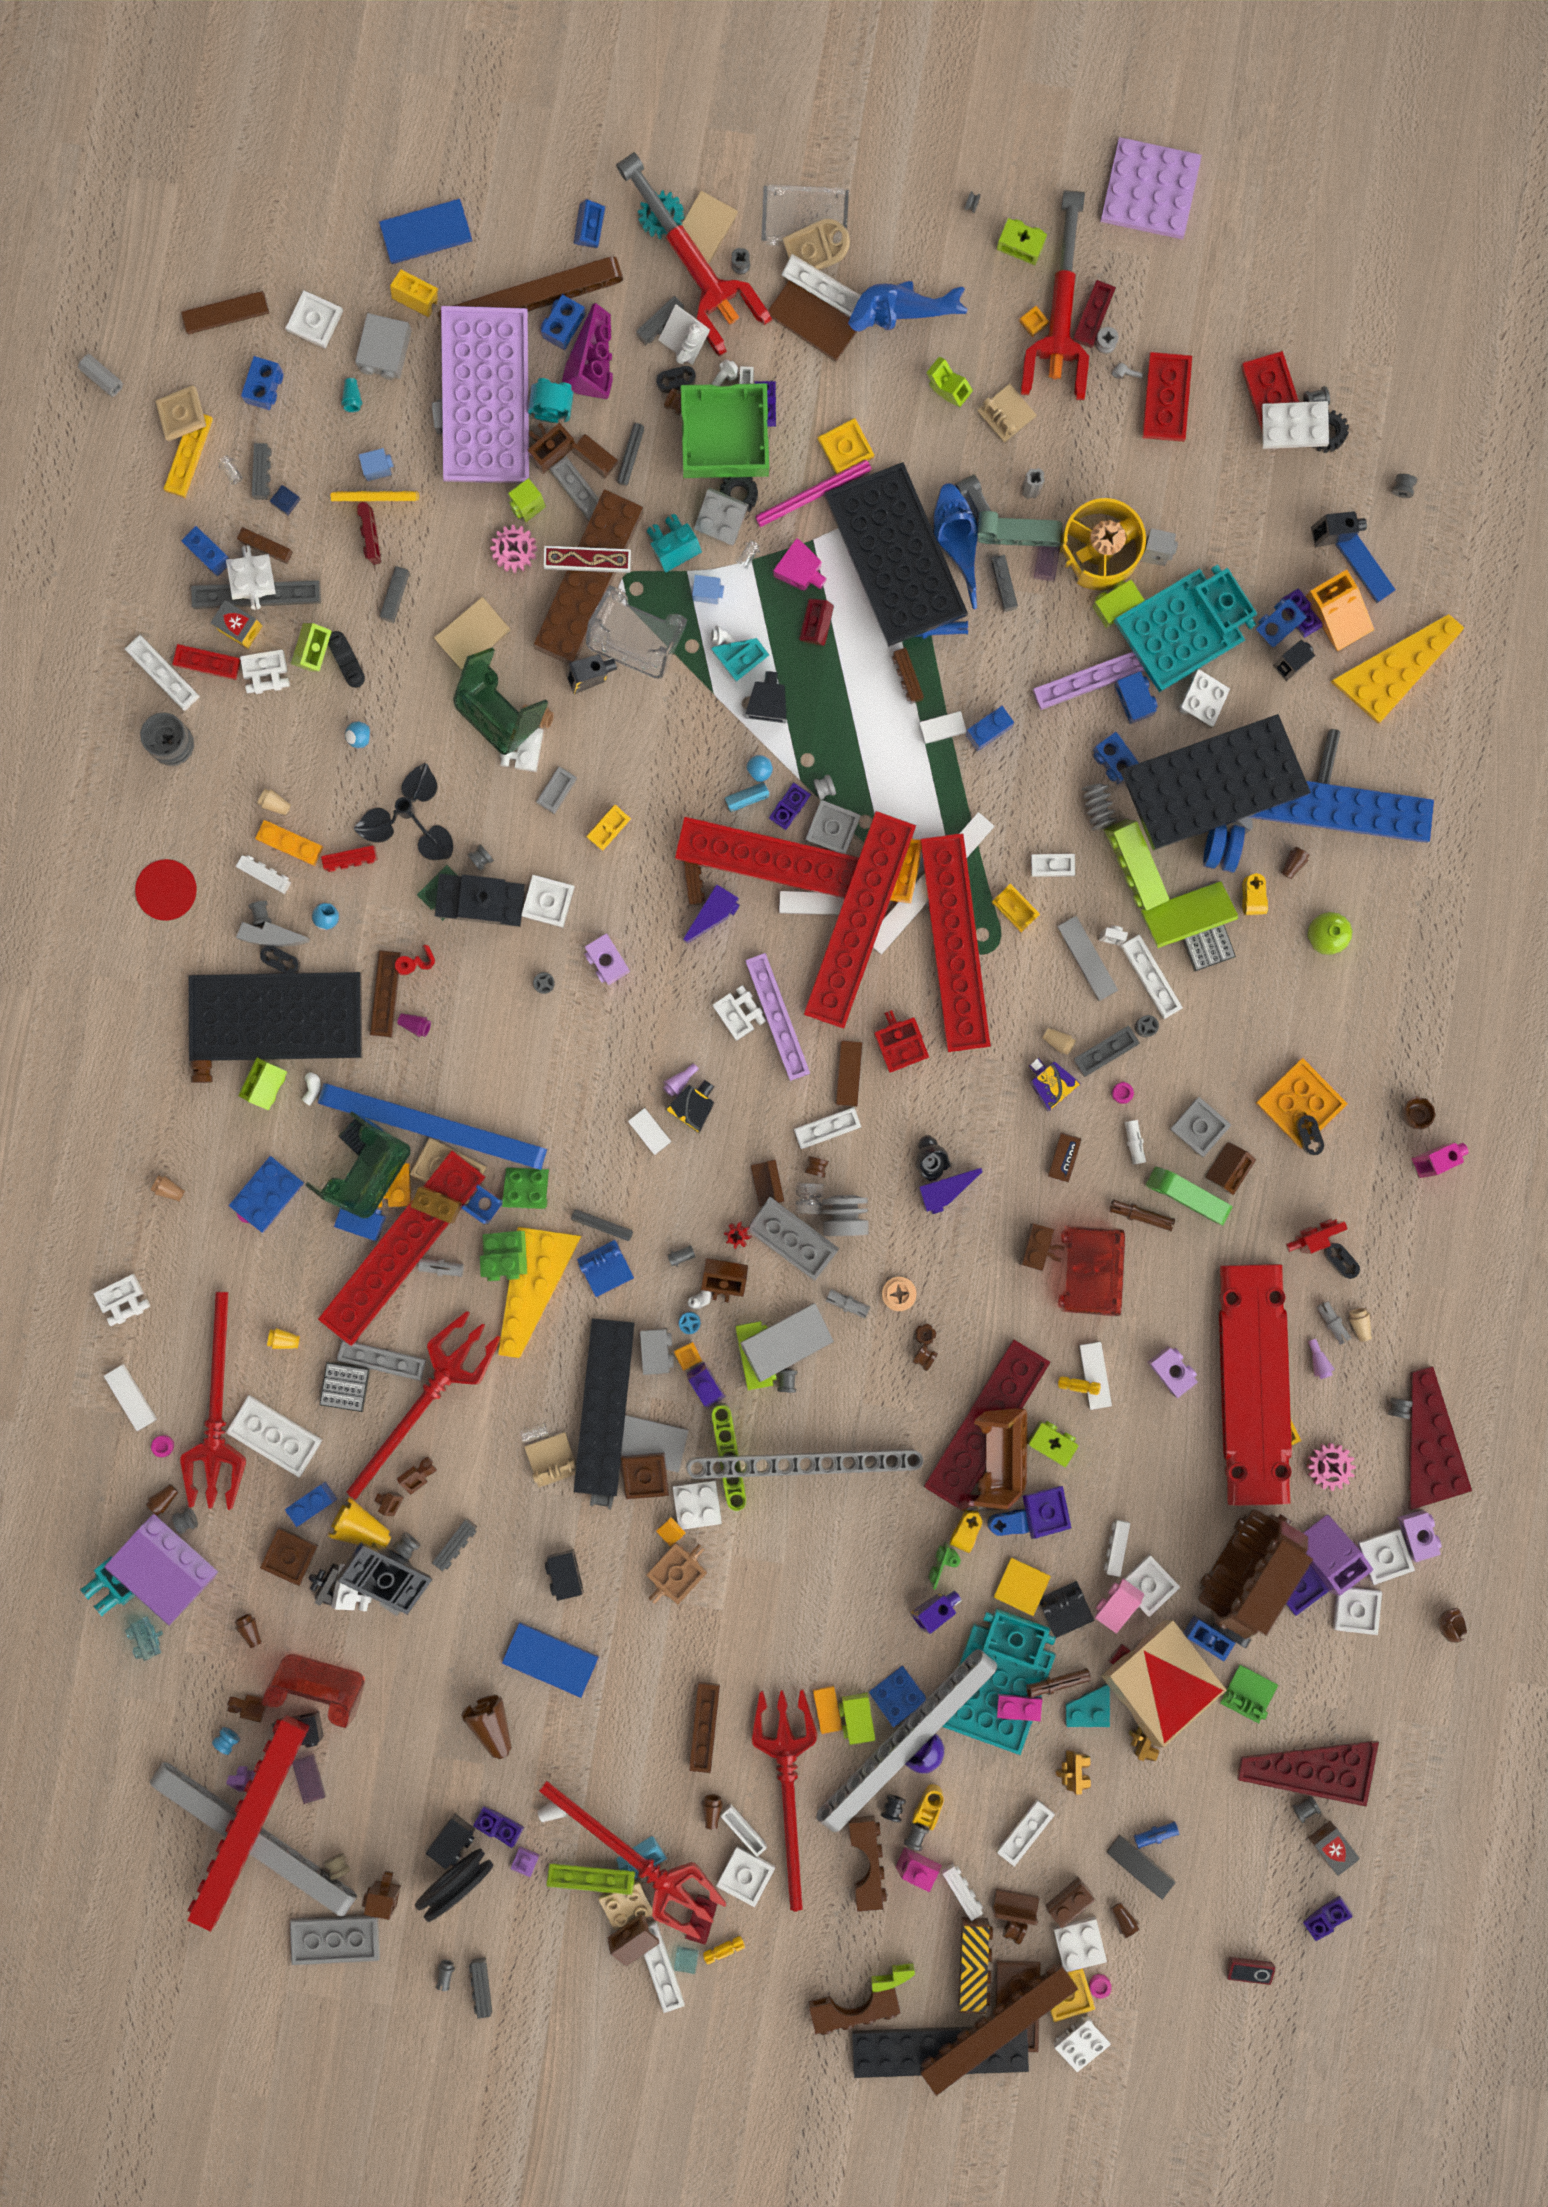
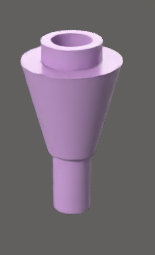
(676, 1084)
(1321, 1364)

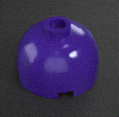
(928, 1756)

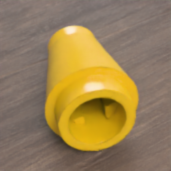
(282, 1340)

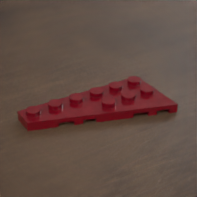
(1434, 1454)
(1325, 1772)

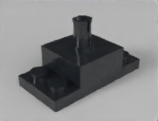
(479, 899)
(384, 1577)

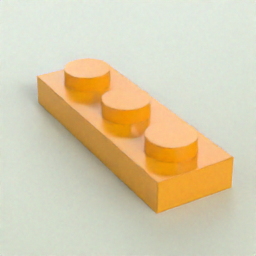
(289, 843)
(907, 878)

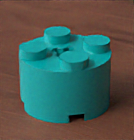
(550, 401)

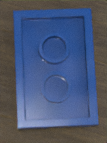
(266, 1194)

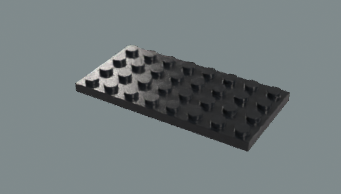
(896, 554)
(1215, 782)
(275, 1016)

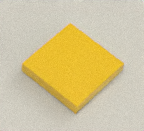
(845, 446)
(1022, 1586)
(1078, 2002)

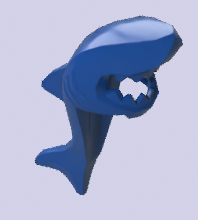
(887, 302)
(957, 533)

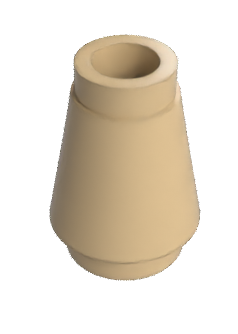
(273, 802)
(1060, 1041)
(1360, 1322)

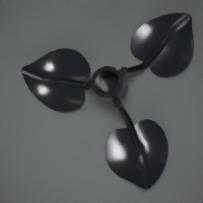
(377, 822)

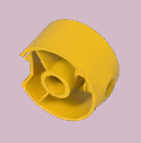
(1133, 530)

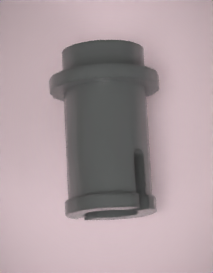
(681, 1256)
(444, 1977)

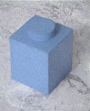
(376, 464)
(707, 589)

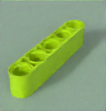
(729, 1446)

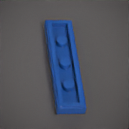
(1366, 568)

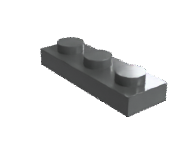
(1106, 1051)

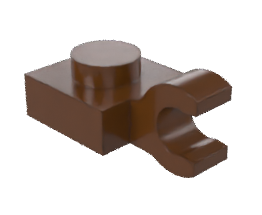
(416, 1478)
(249, 1708)

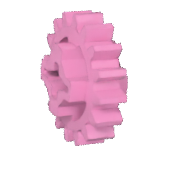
(518, 542)
(1337, 1460)

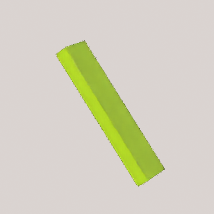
(590, 1879)

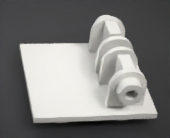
(684, 335)
(1204, 698)
(1081, 2044)

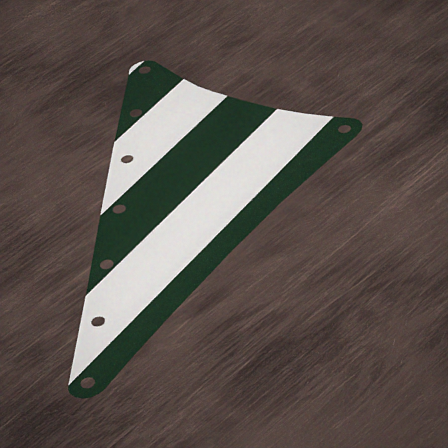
(839, 696)

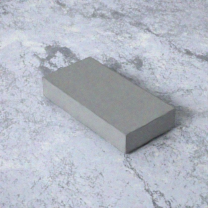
(556, 790)

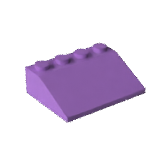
(161, 1569)

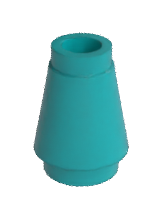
(351, 396)

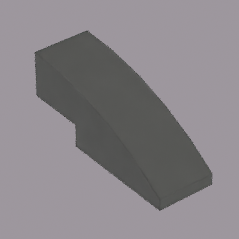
(1141, 1867)

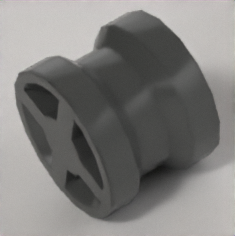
(1404, 485)
(480, 857)
(543, 983)
(1149, 1022)
(1400, 1408)
(185, 1520)
(406, 1545)

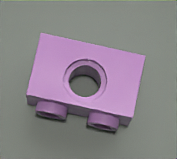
(615, 969)
(1161, 1365)
(1410, 1526)

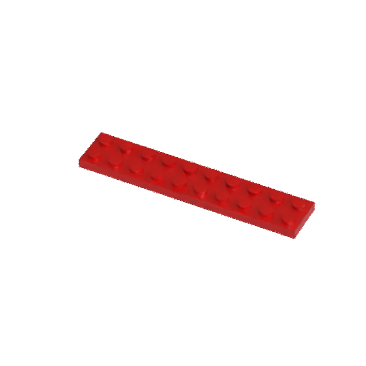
(765, 857)
(859, 919)
(955, 942)
(397, 1253)

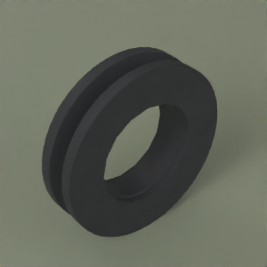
(454, 1885)

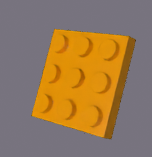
(1301, 1094)

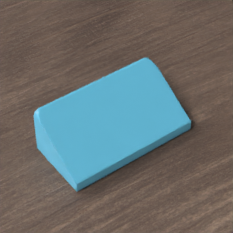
(747, 797)
(648, 1849)

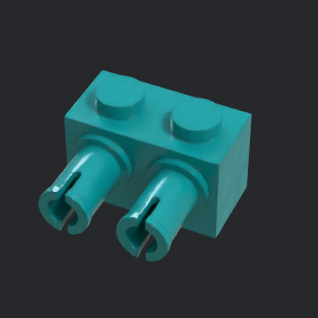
(675, 546)
(117, 1594)

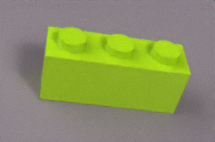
(745, 1331)

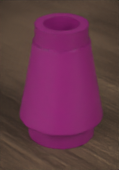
(415, 1024)

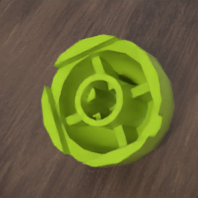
(1330, 933)

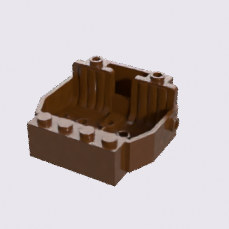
(1255, 1574)

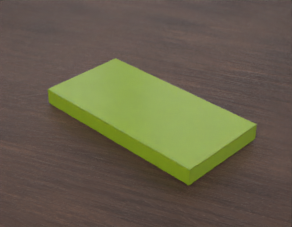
(1189, 914)

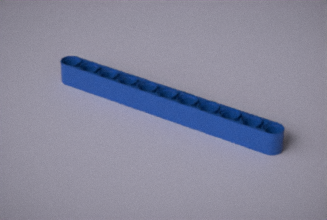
(432, 1126)

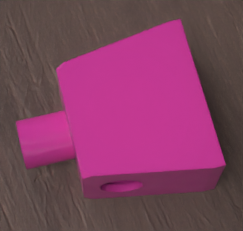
(800, 567)
(1440, 1159)
(919, 1869)

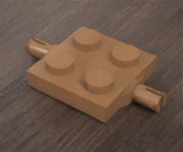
(676, 1573)

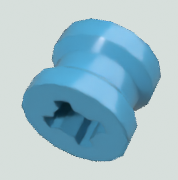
(686, 1323)
(225, 1740)

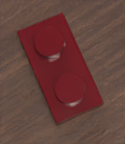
(702, 1925)

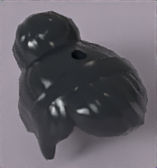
(930, 1149)

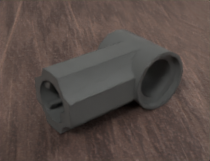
(972, 492)

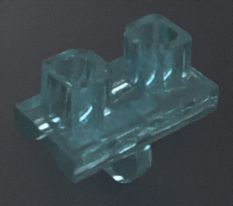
(146, 1639)

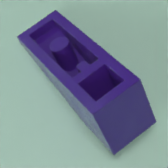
(715, 911)
(944, 1191)

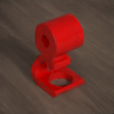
(405, 965)

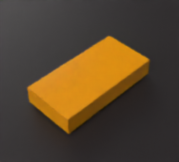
(827, 1709)

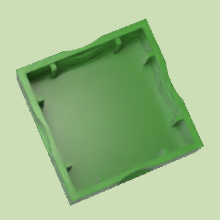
(725, 431)

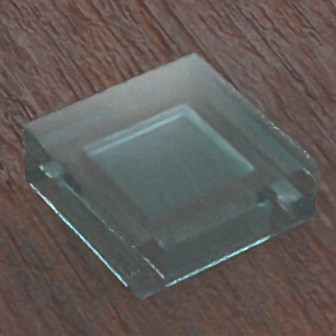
(686, 1960)

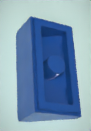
(589, 224)

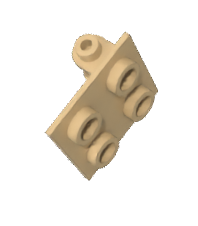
(1006, 413)
(551, 1459)
(624, 1908)

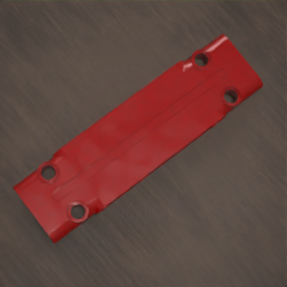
(1255, 1384)

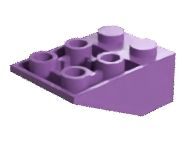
(1335, 1556)

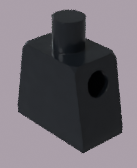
(1337, 528)
(767, 700)

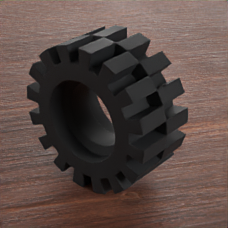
(1341, 432)
(745, 482)

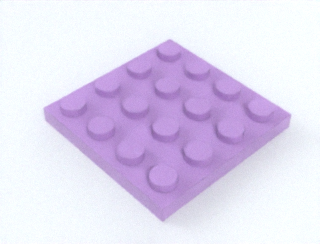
(1151, 188)

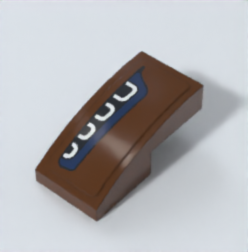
(1064, 1157)

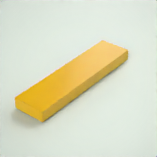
(186, 460)
(374, 496)

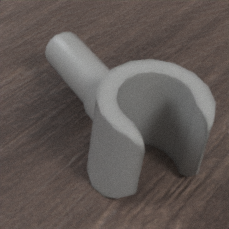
(1122, 369)

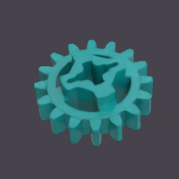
(652, 223)

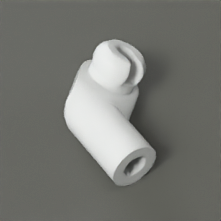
(314, 1088)
(700, 1300)

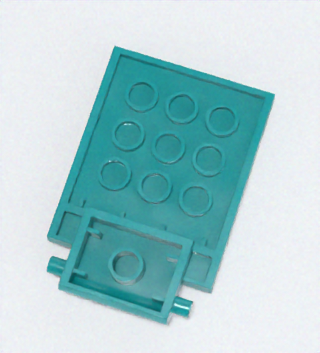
(1187, 625)
(1020, 1660)

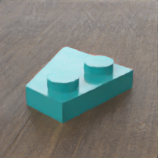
(740, 656)
(1090, 1709)

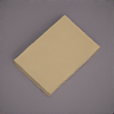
(708, 224)
(472, 632)
(432, 1157)

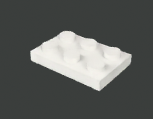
(1295, 425)

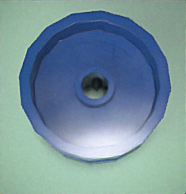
(1224, 847)

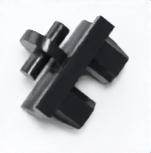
(323, 1594)

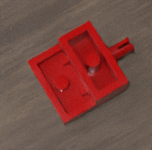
(901, 1043)
(1316, 1238)

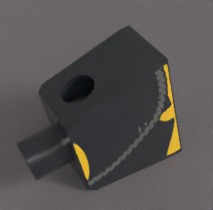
(589, 672)
(693, 1106)

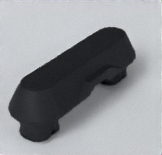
(346, 659)

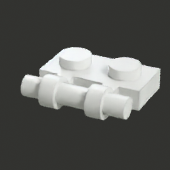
(265, 664)
(527, 753)
(733, 1016)
(119, 1293)
(346, 1597)

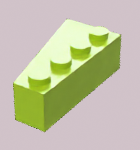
(1137, 864)

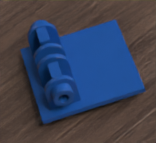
(605, 1268)
(897, 1696)

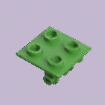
(525, 1188)
(944, 1556)
(1249, 1694)

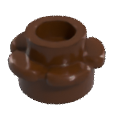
(925, 1339)

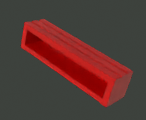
(349, 858)

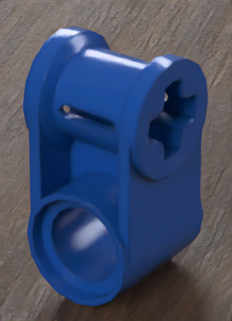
(1013, 1523)

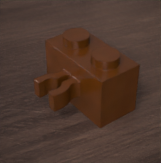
(550, 447)
(1037, 1247)
(724, 1278)
(382, 1898)

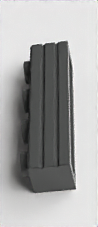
(657, 322)
(261, 474)
(1004, 583)
(394, 594)
(452, 1548)
(481, 1988)

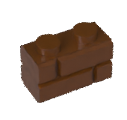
(1070, 1902)

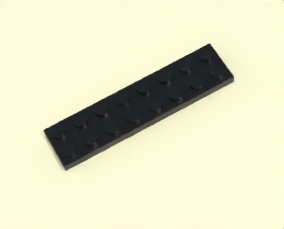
(604, 1407)
(903, 2050)

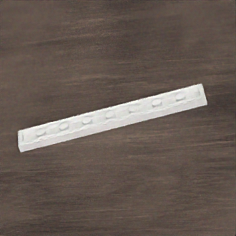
(904, 913)

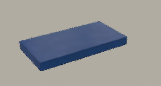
(425, 231)
(550, 1660)

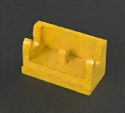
(414, 293)
(608, 827)
(1015, 908)

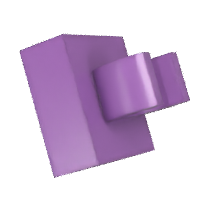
(240, 1780)
(525, 1861)

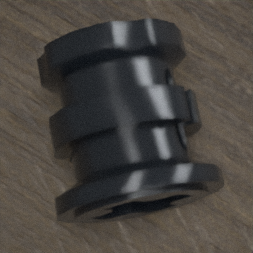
(893, 1808)

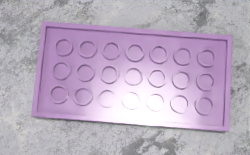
(485, 394)

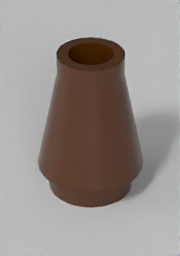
(1295, 861)
(160, 1501)
(248, 1629)
(712, 1809)
(1125, 1921)

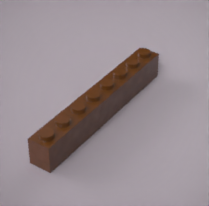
(998, 2028)

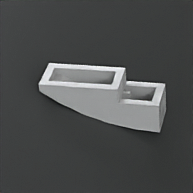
(270, 935)

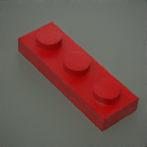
(206, 662)

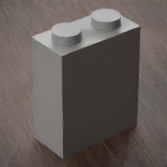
(383, 346)

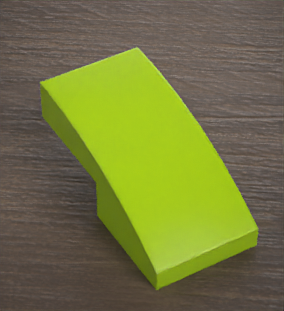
(900, 1974)

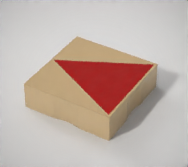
(1164, 1683)

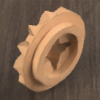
(1104, 546)
(907, 1299)

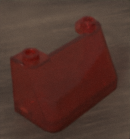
(1093, 1270)
(317, 1682)

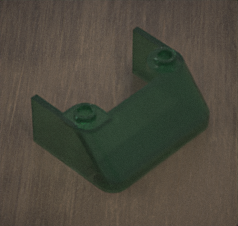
(488, 710)
(370, 1174)

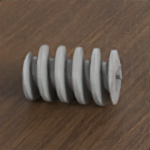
(1099, 806)

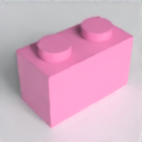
(1119, 1605)

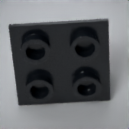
(1066, 1609)

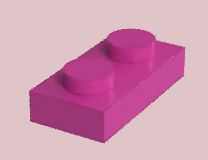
(1019, 1707)

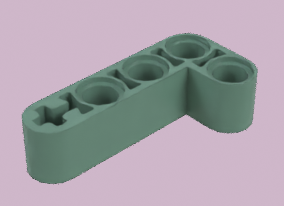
(1018, 531)

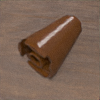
(489, 1725)

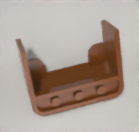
(1005, 1457)

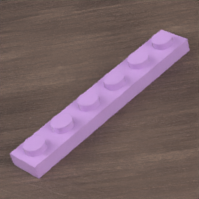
(1087, 680)
(777, 1017)

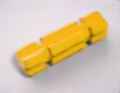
(1079, 1385)
(723, 1950)

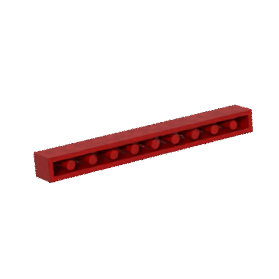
(247, 1823)

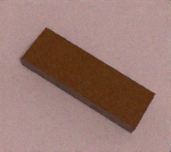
(849, 1073)

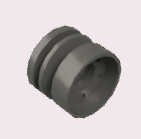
(159, 730)

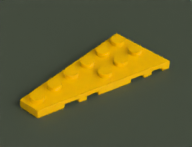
(1388, 676)
(527, 1297)

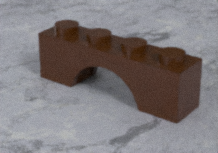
(868, 1890)
(830, 2016)

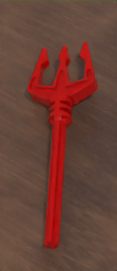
(447, 1371)
(214, 1449)
(785, 1751)
(666, 1883)

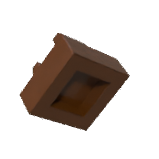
(389, 1503)

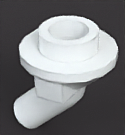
(728, 369)
(719, 636)

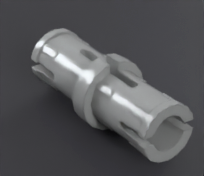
(426, 1266)
(848, 1303)
(1334, 1322)

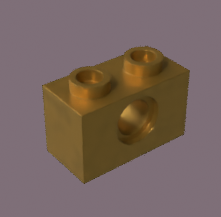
(436, 1204)

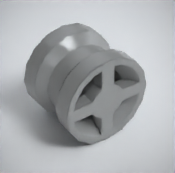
(1105, 345)
(824, 787)

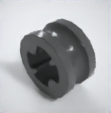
(972, 202)

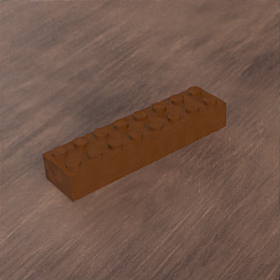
(581, 591)

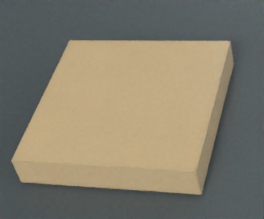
(180, 413)

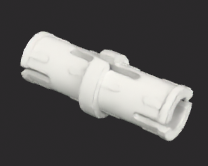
(1135, 1142)

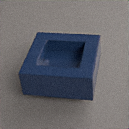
(285, 500)

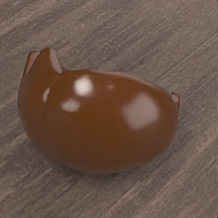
(1418, 1113)
(1452, 1625)

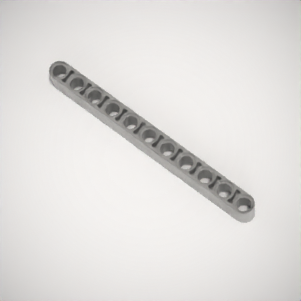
(815, 1467)
(906, 1740)
(267, 1847)

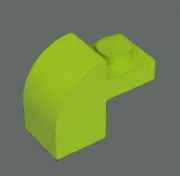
(947, 384)

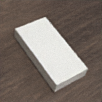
(942, 727)
(649, 1131)

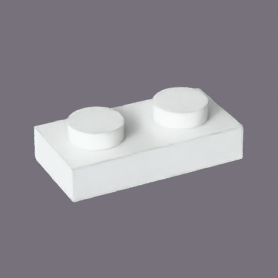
(1052, 865)
(1113, 935)

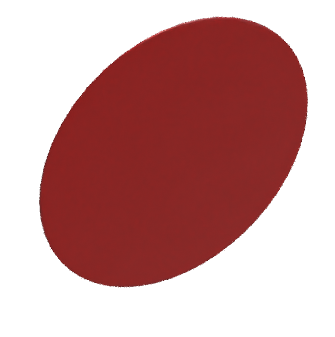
(165, 889)

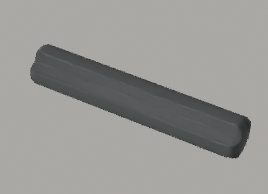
(630, 454)
(1329, 756)
(602, 1225)

